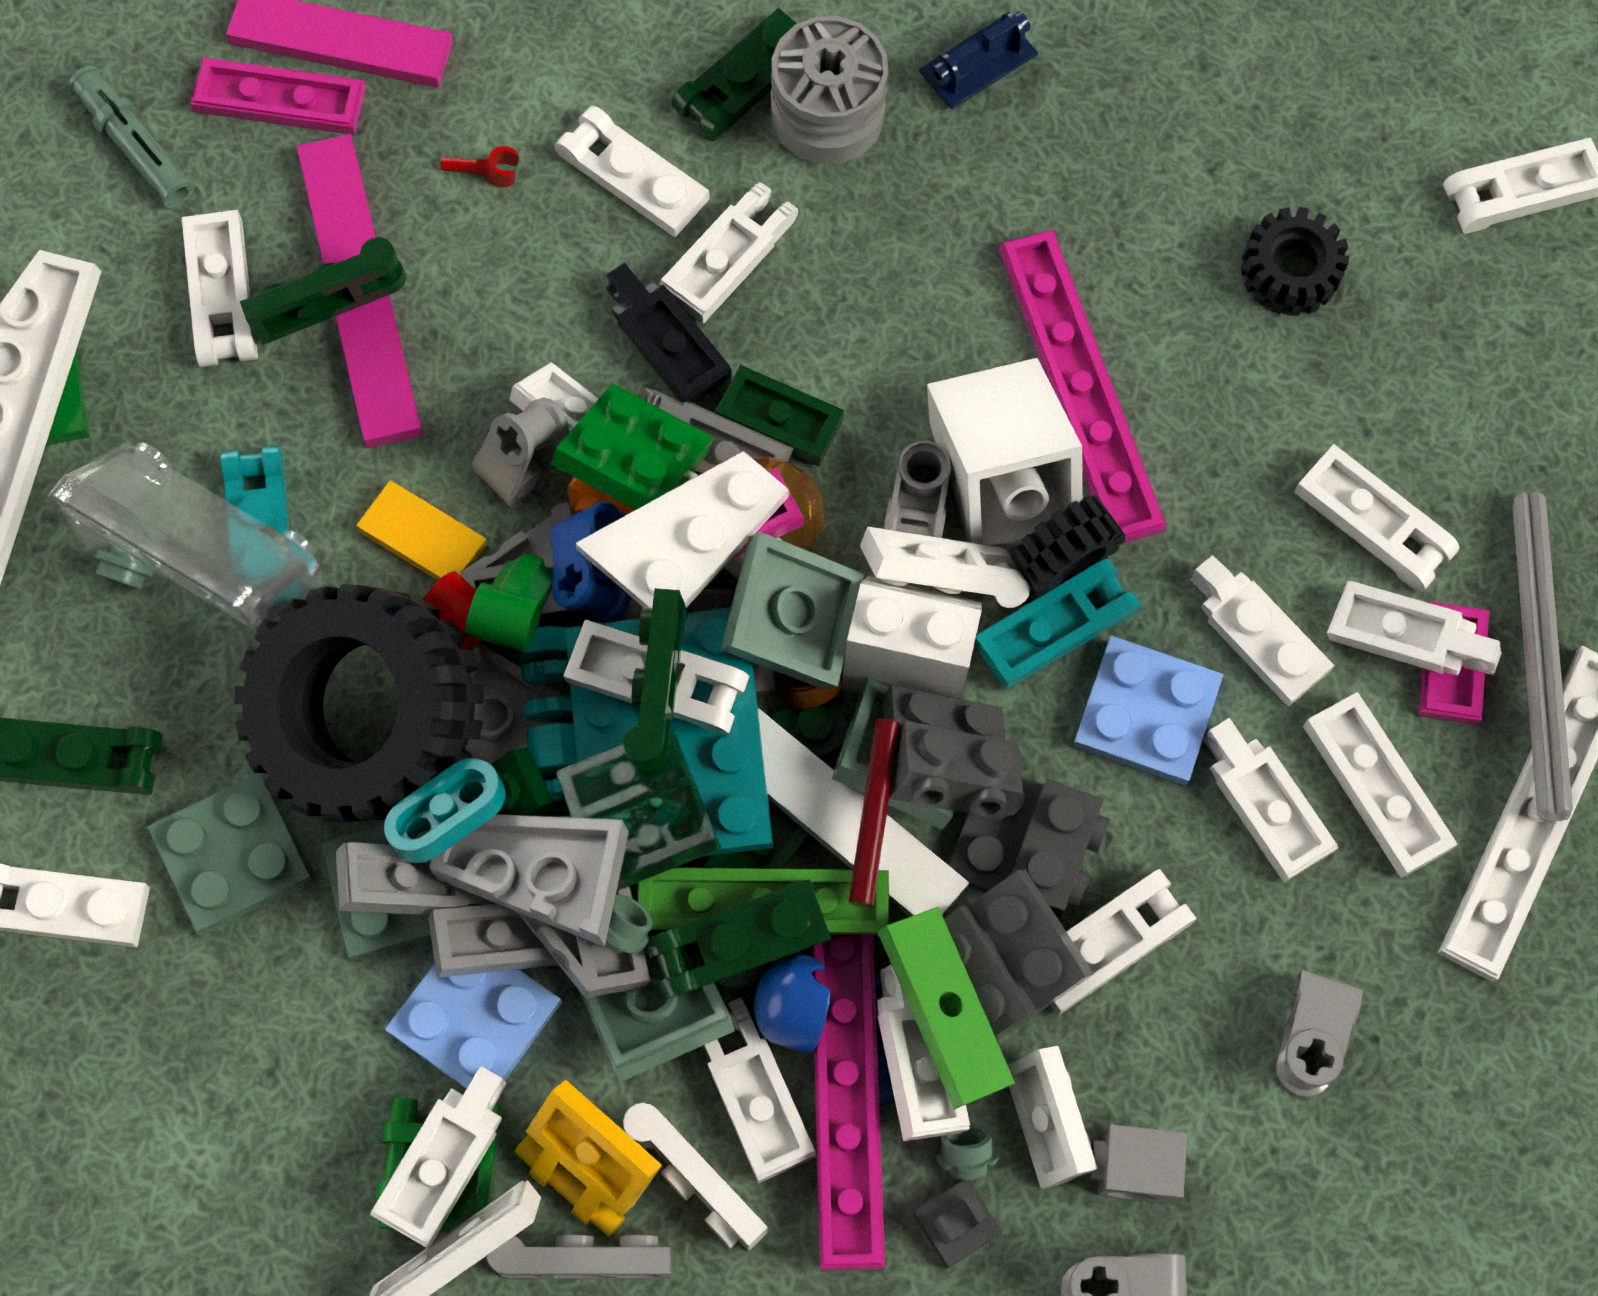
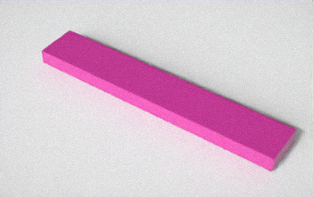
(370, 331)
(1081, 382)
(848, 1110)

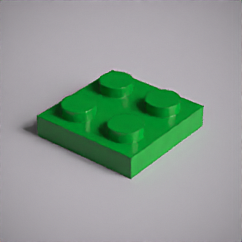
(631, 449)

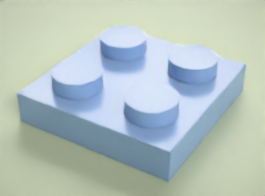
(1148, 710)
(473, 1021)

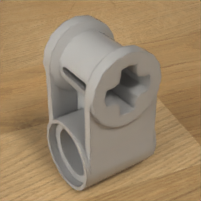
(521, 450)
(917, 505)
(1320, 1026)
(1130, 1275)

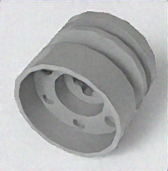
(828, 89)

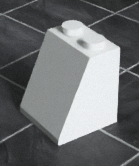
(1007, 450)
(910, 638)

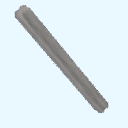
(1542, 658)

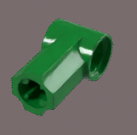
(512, 604)

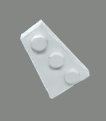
(686, 532)

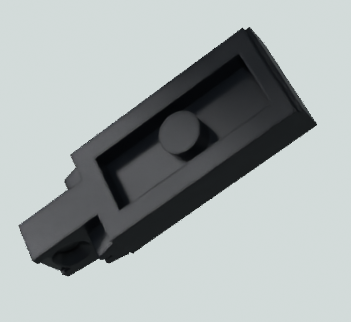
(666, 336)

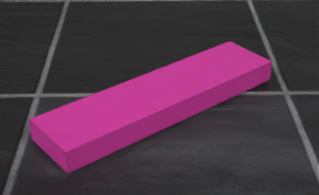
(342, 39)

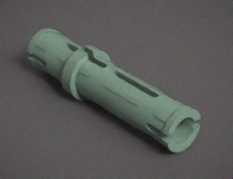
(117, 119)

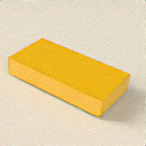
(420, 533)

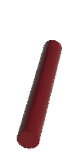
(874, 813)

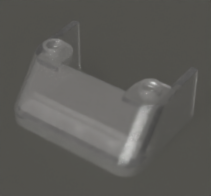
(186, 534)

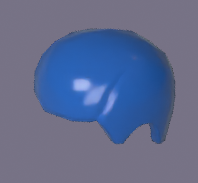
(791, 1003)

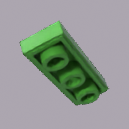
(934, 974)

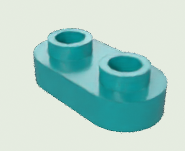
(444, 810)

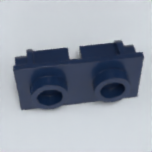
(980, 59)

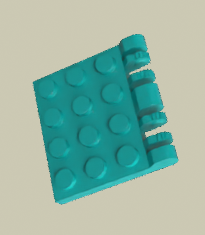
(724, 766)

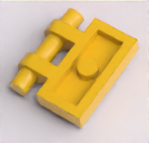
(586, 1159)

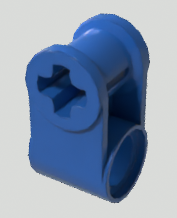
(577, 573)

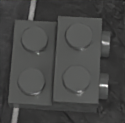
(952, 754)
(1041, 834)
(1015, 952)

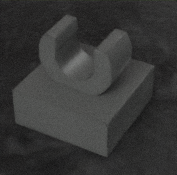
(957, 1223)

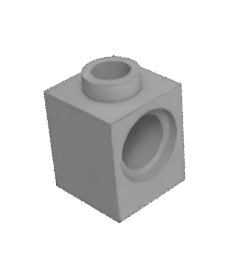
(1140, 1164)

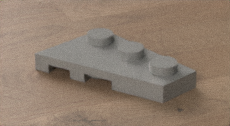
(542, 868)

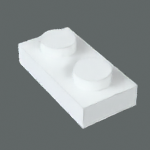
(1050, 1118)

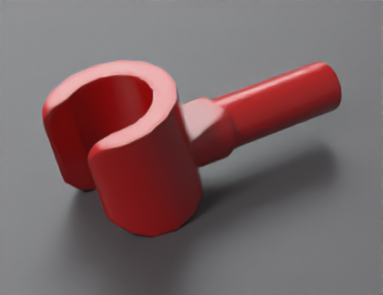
(486, 167)

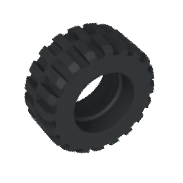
(288, 686)

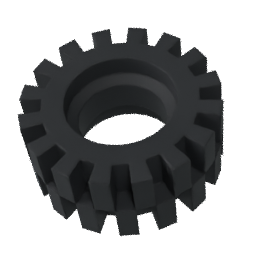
(1302, 234)
(1067, 544)

